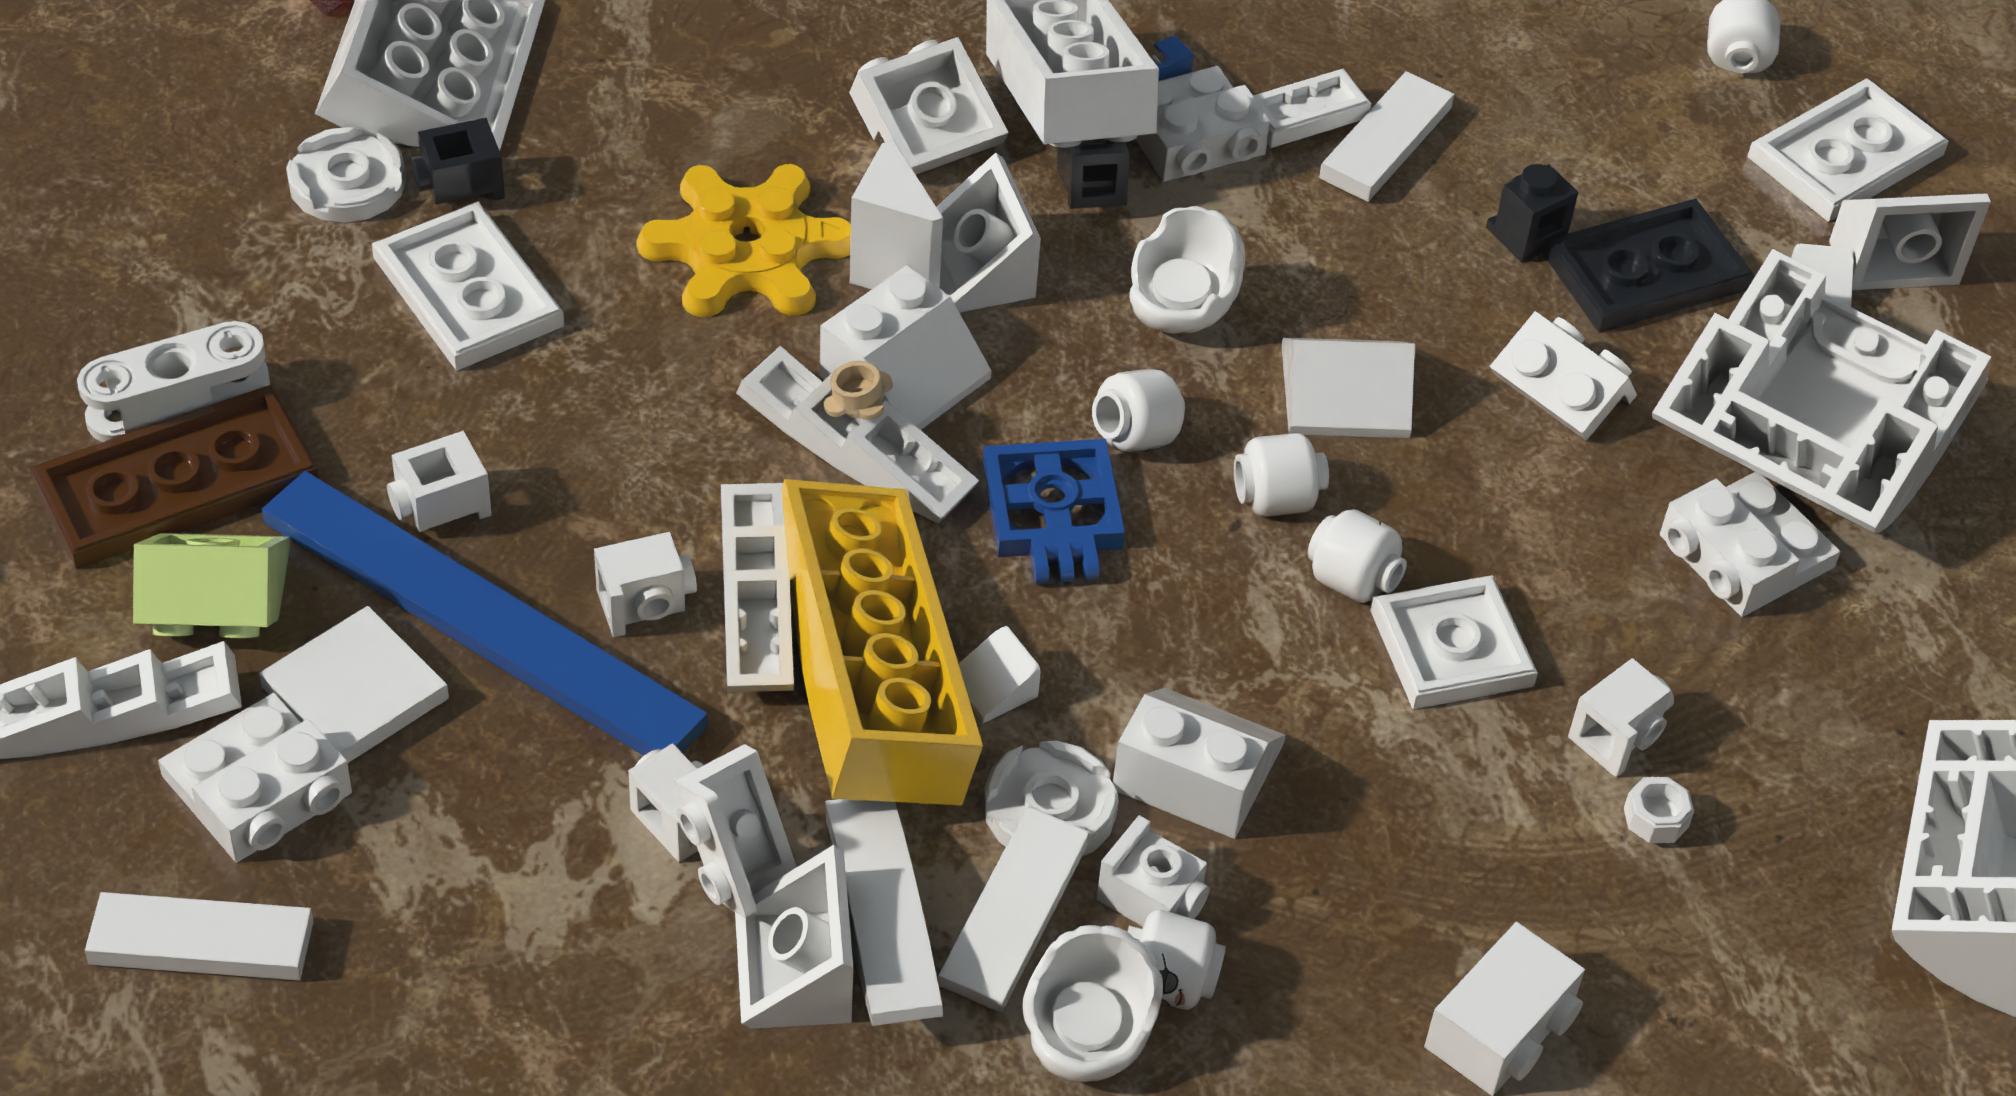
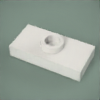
(1312, 107)

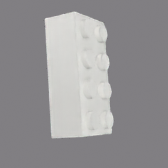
(1073, 69)

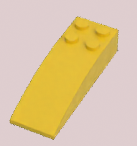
(876, 647)

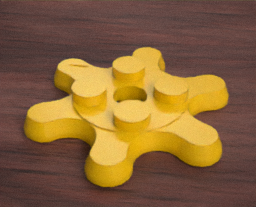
(734, 266)

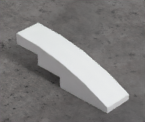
(873, 452)
(756, 589)
(123, 700)
(884, 912)

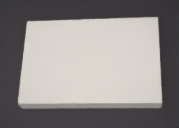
(1847, 148)
(467, 285)

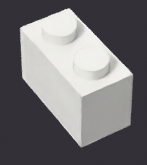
(1505, 1009)

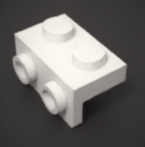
(1563, 375)
(735, 828)

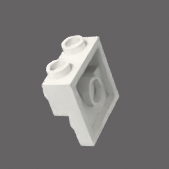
(928, 104)
(1204, 125)
(1746, 541)
(257, 776)

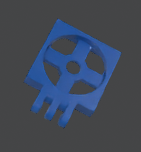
(1059, 540)

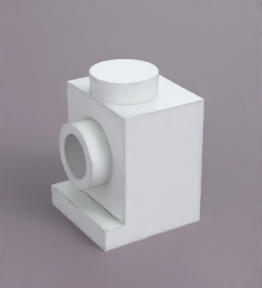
(439, 482)
(642, 580)
(1621, 715)
(656, 798)
(1151, 875)

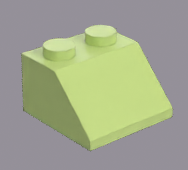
(209, 582)

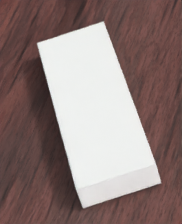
(1386, 136)
(1014, 909)
(199, 936)

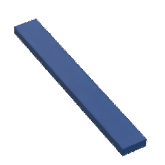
(484, 617)

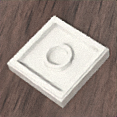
(1453, 642)
(356, 683)

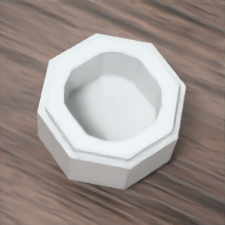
(1658, 809)

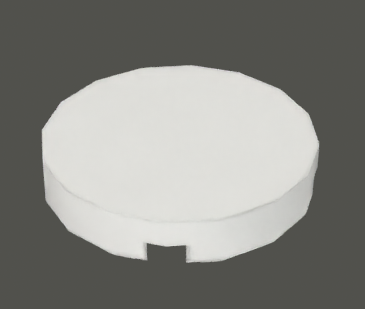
(346, 175)
(1057, 781)

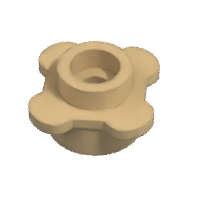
(857, 391)

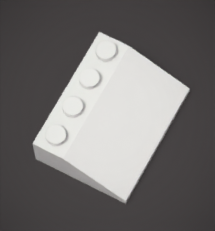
(429, 65)

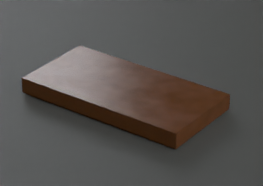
(172, 475)

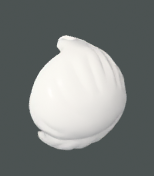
(1187, 271)
(1092, 1003)

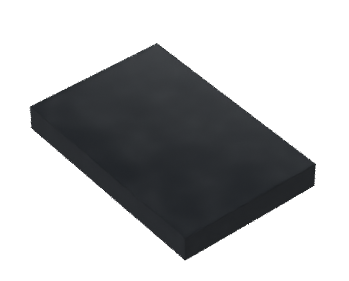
(1647, 265)

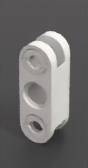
(171, 377)

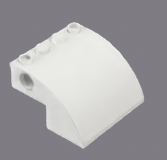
(1824, 395)
(1961, 861)

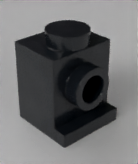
(459, 162)
(1095, 173)
(1531, 202)

